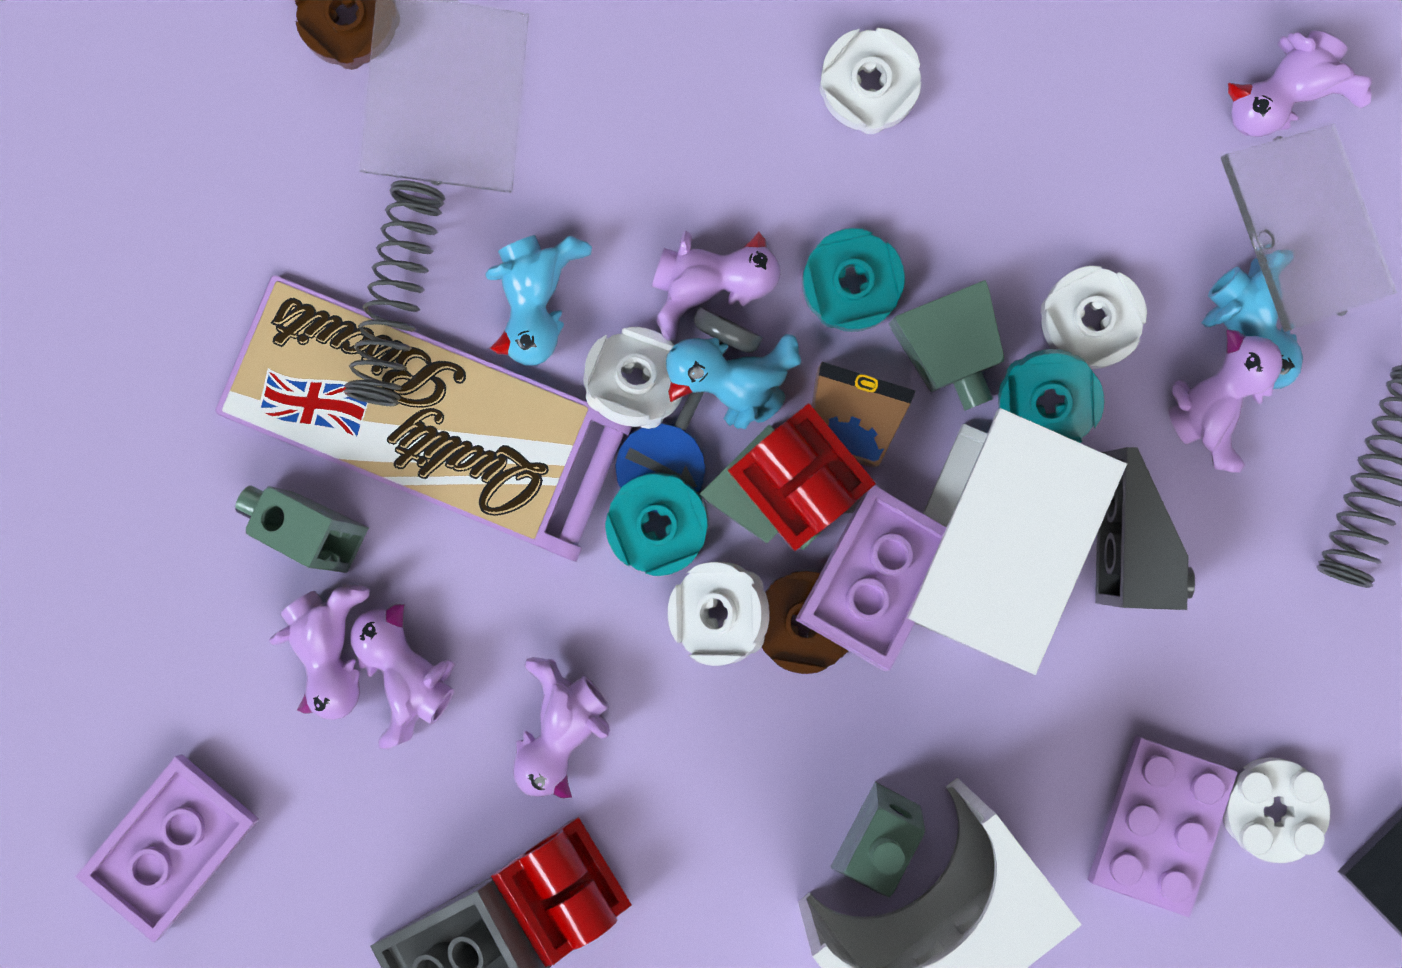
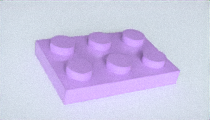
(873, 578)
(1162, 826)
(167, 847)

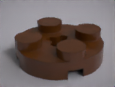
(334, 43)
(781, 642)

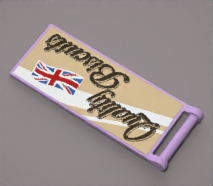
(458, 438)

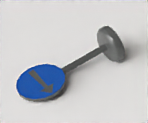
(669, 447)

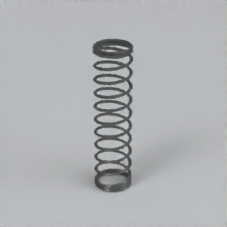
(363, 389)
(1341, 571)

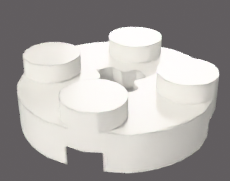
(867, 51)
(1100, 289)
(612, 394)
(746, 607)
(1302, 826)

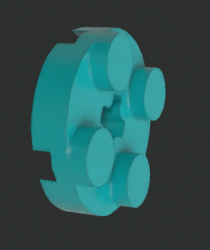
(868, 256)
(1068, 376)
(644, 549)

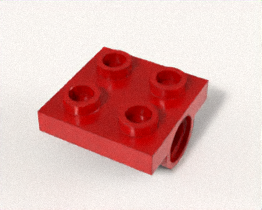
(801, 477)
(562, 892)

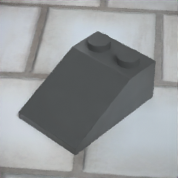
(1138, 546)
(461, 933)

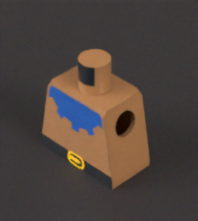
(860, 410)

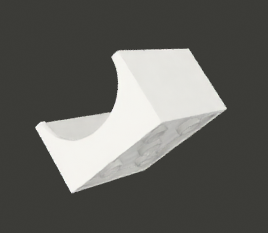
(1016, 536)
(980, 912)

